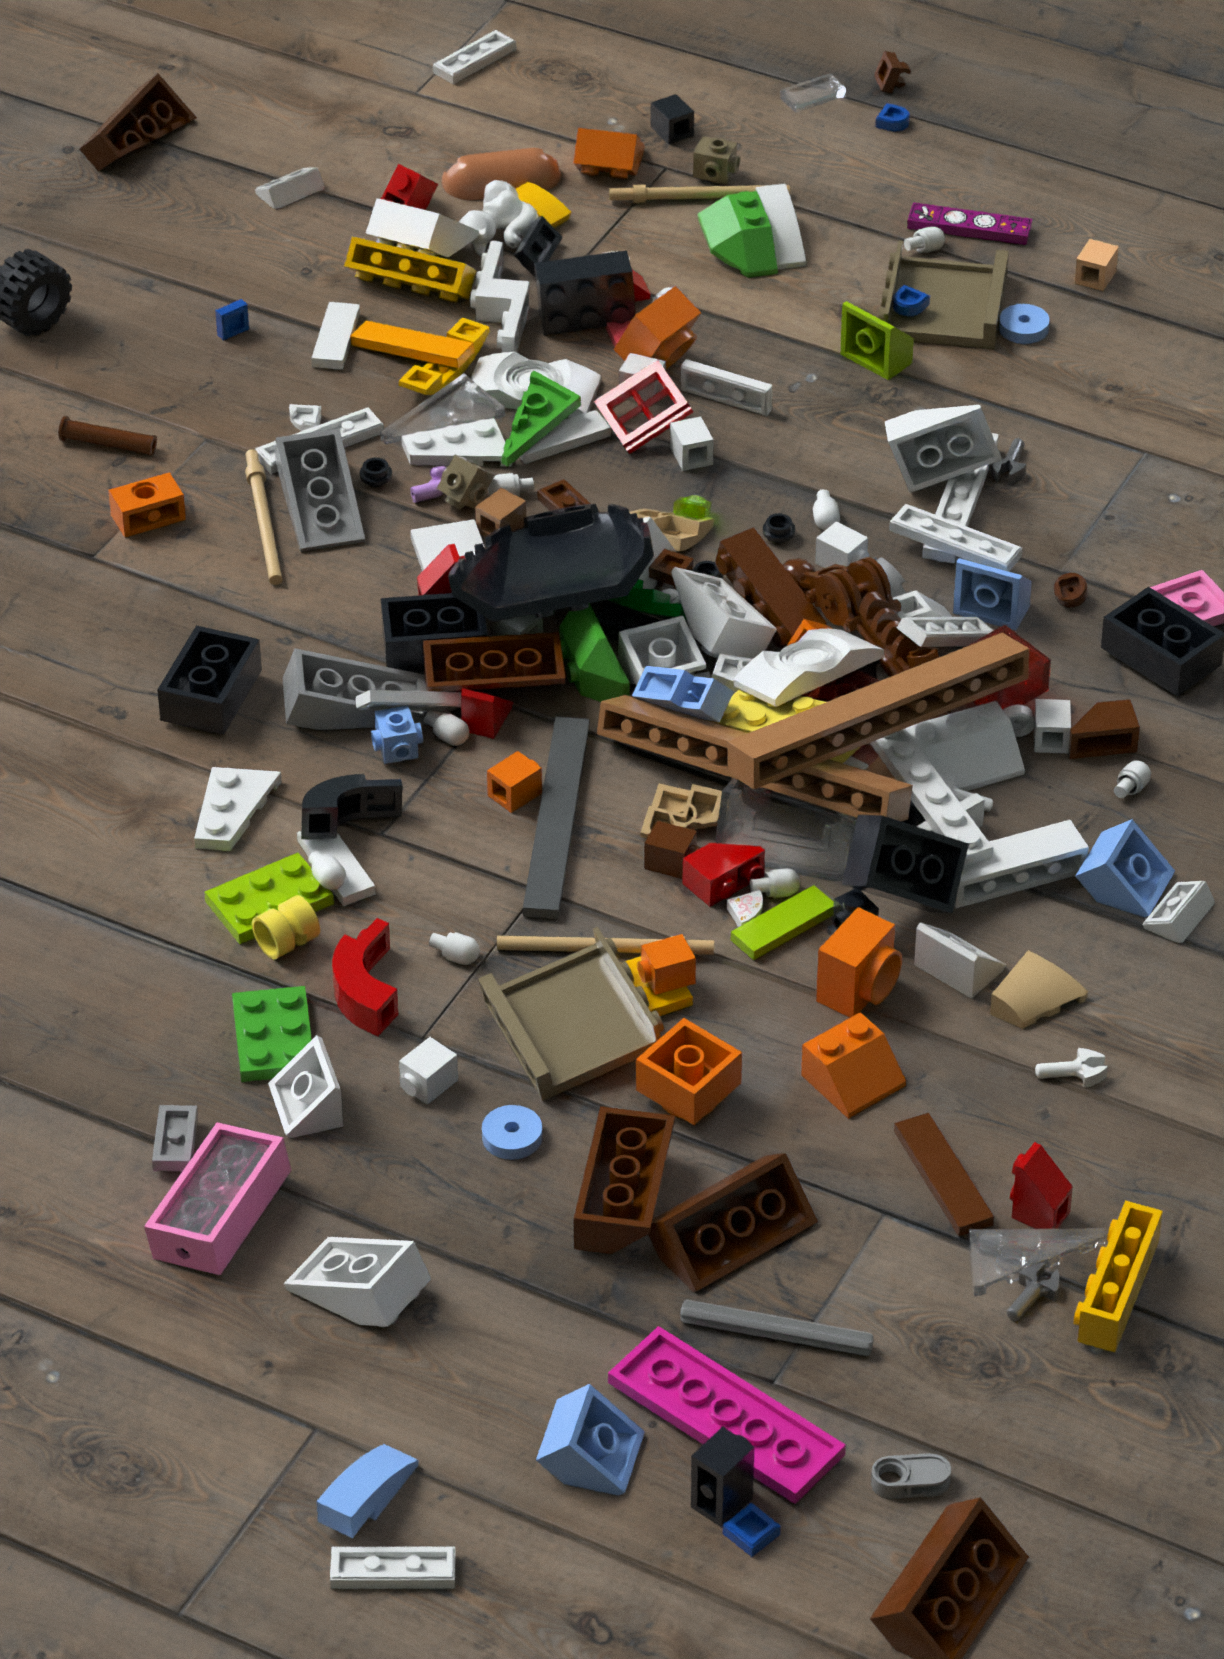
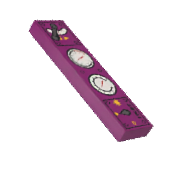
(970, 223)

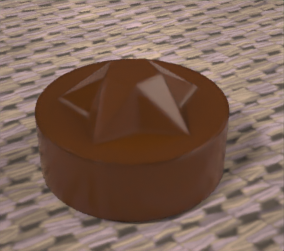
(1070, 590)

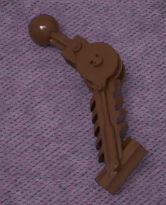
(862, 601)

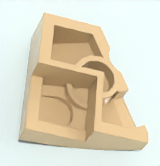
(679, 531)
(683, 808)
(1034, 991)

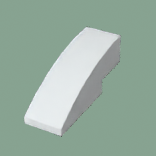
(784, 226)

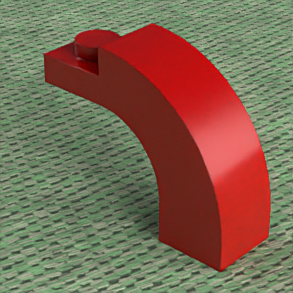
(359, 995)

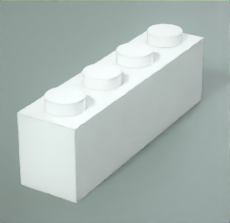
(1024, 863)

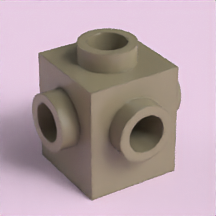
(715, 160)
(464, 483)

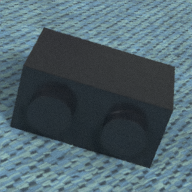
(722, 1476)

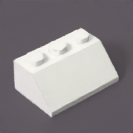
(418, 229)
(972, 744)

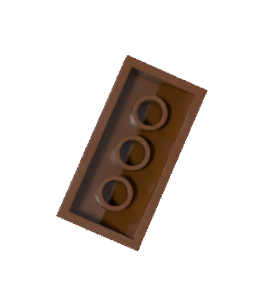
(493, 662)
(621, 1179)
(732, 1221)
(950, 1584)

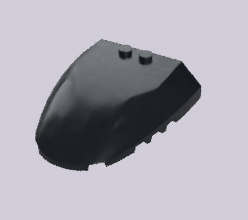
(554, 563)

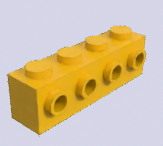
(410, 268)
(1118, 1276)

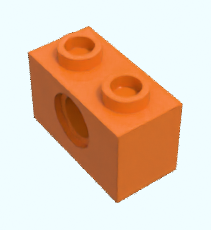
(147, 504)

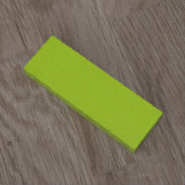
(783, 922)

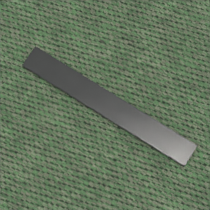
(556, 818)

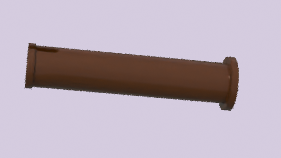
(106, 436)

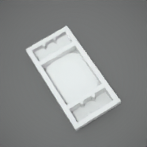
(508, 377)
(805, 665)

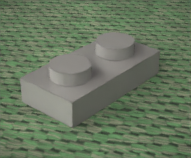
(174, 1137)

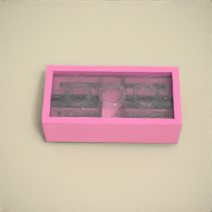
(218, 1198)

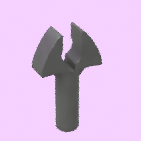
(1010, 463)
(1033, 1290)

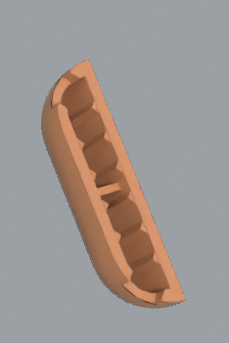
(473, 172)

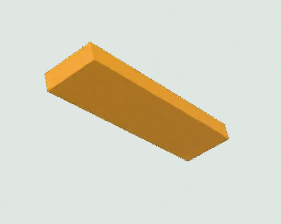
(412, 344)

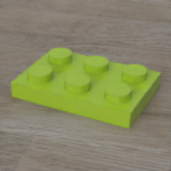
(263, 890)

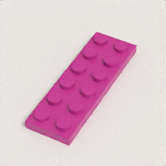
(705, 1396)

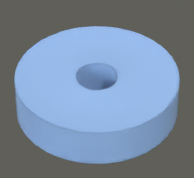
(1024, 323)
(516, 1119)

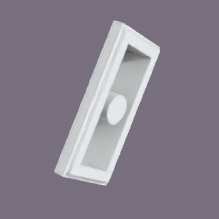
(291, 187)
(1180, 910)

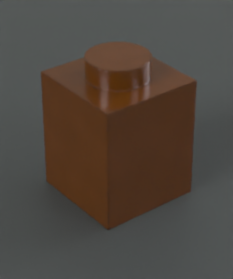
(667, 848)

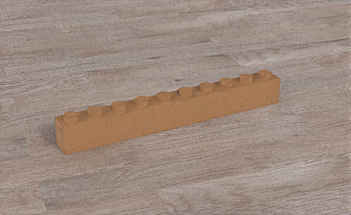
(877, 710)
(705, 746)

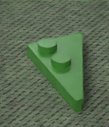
(541, 411)

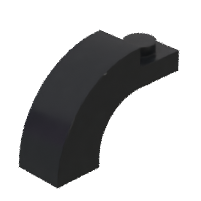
(347, 799)

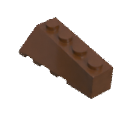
(140, 120)
(765, 584)

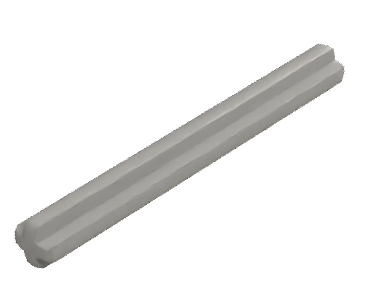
(777, 1327)

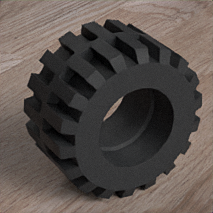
(32, 292)

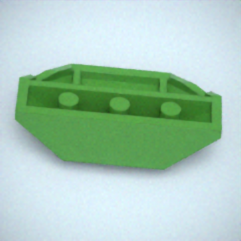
(740, 234)
(590, 657)

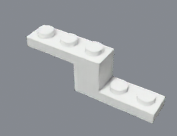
(500, 299)

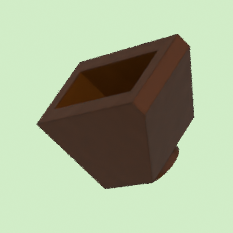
(1105, 730)

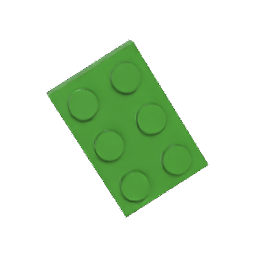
(270, 1030)

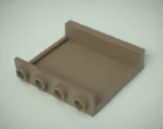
(963, 299)
(573, 1017)

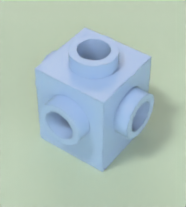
(396, 734)

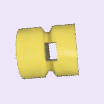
(282, 929)

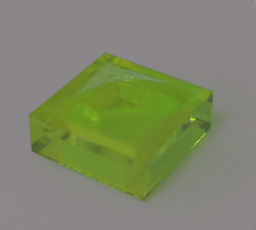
(692, 506)

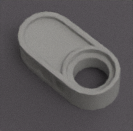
(920, 1476)

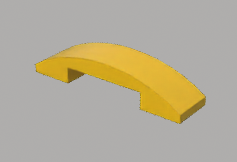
(435, 376)

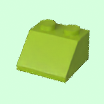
(874, 342)

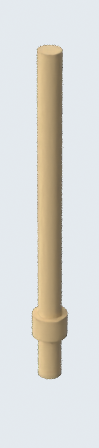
(640, 193)
(256, 478)
(575, 944)

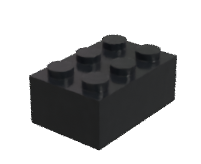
(585, 292)
(420, 618)
(1162, 641)
(209, 680)
(905, 863)

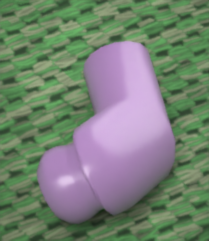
(428, 490)

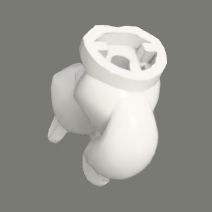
(500, 211)

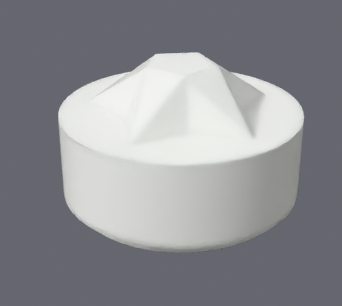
(1021, 719)

